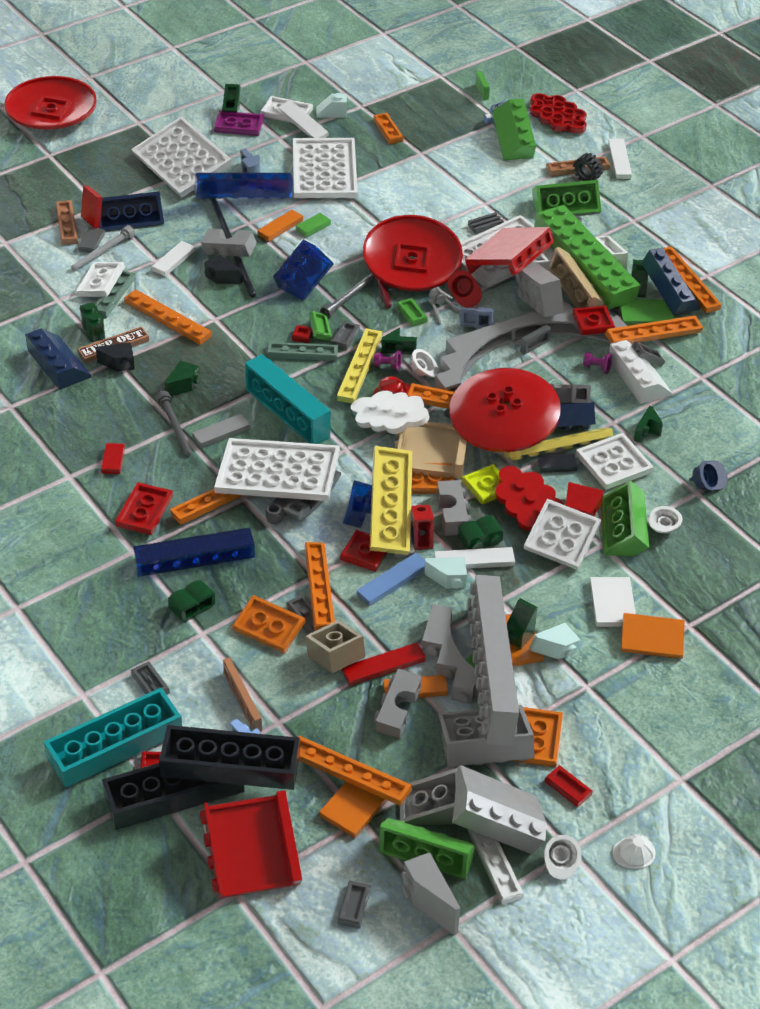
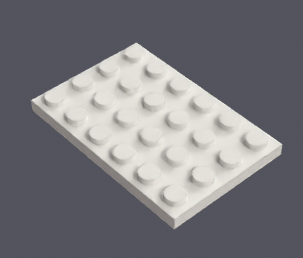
(179, 153)
(324, 168)
(490, 274)
(277, 469)

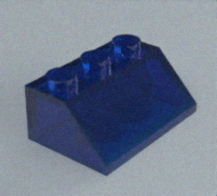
(302, 270)

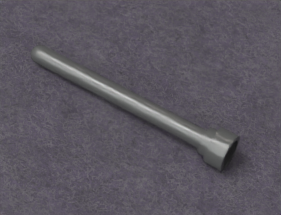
(329, 309)
(164, 400)

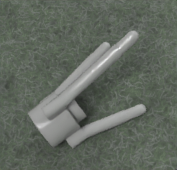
(438, 297)

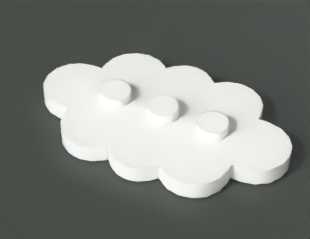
(390, 412)

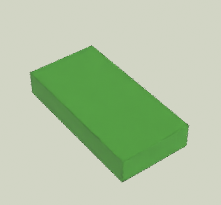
(482, 85)
(313, 224)
(412, 312)
(320, 326)

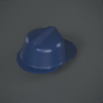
(709, 475)

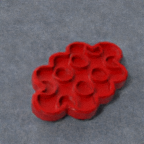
(558, 113)
(523, 495)

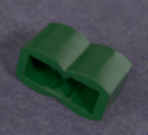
(92, 322)
(480, 533)
(190, 601)

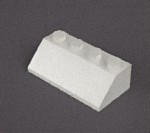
(637, 373)

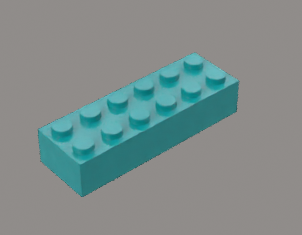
(288, 400)
(111, 737)

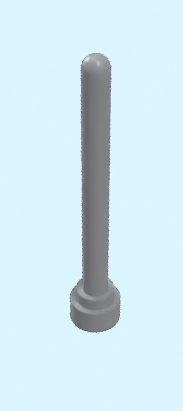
(126, 233)

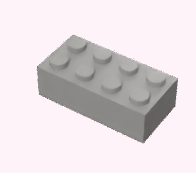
(540, 290)

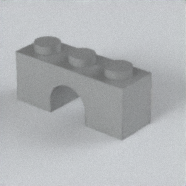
(240, 244)
(573, 393)
(451, 498)
(403, 688)

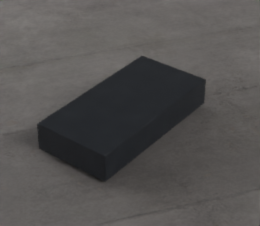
(557, 463)

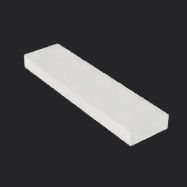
(302, 120)
(620, 159)
(482, 557)
(497, 868)

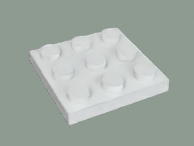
(614, 461)
(562, 534)

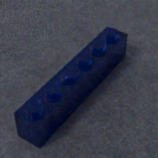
(243, 185)
(194, 552)

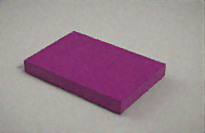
(239, 123)

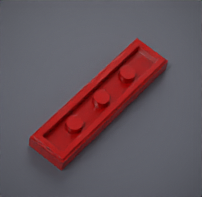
(383, 664)

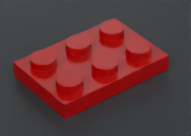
(144, 508)

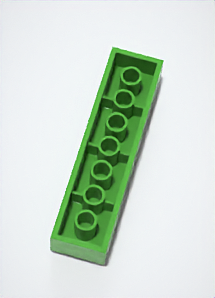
(600, 267)

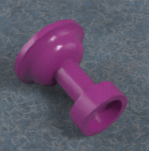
(395, 360)
(604, 363)

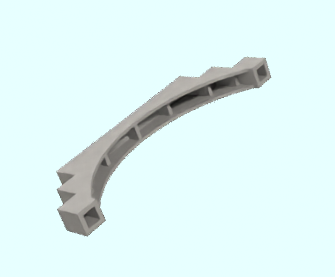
(468, 348)

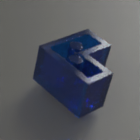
(358, 504)

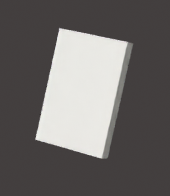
(271, 109)
(100, 279)
(611, 599)

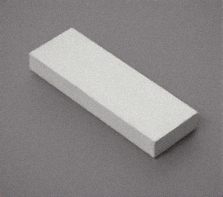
(173, 258)

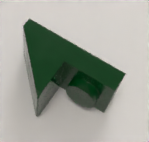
(231, 98)
(394, 342)
(648, 424)

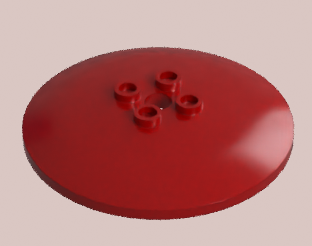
(50, 102)
(399, 237)
(499, 427)

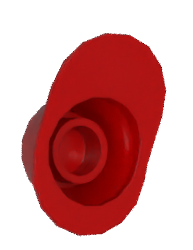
(464, 288)
(393, 385)

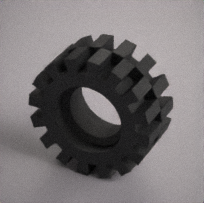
(592, 163)

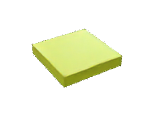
(483, 483)

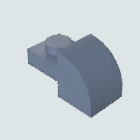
(249, 163)
(476, 318)

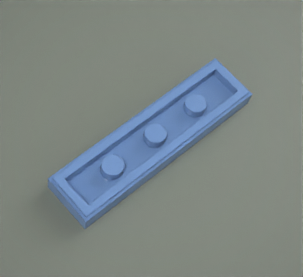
(392, 579)

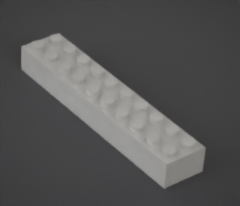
(493, 661)

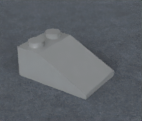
(431, 800)
(430, 892)

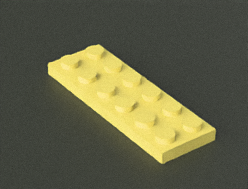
(391, 500)

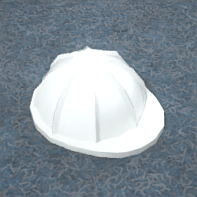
(423, 363)
(665, 519)
(634, 852)
(562, 856)

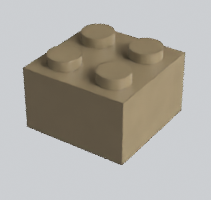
(335, 646)

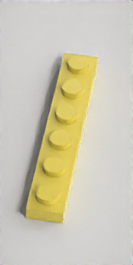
(359, 366)
(565, 442)

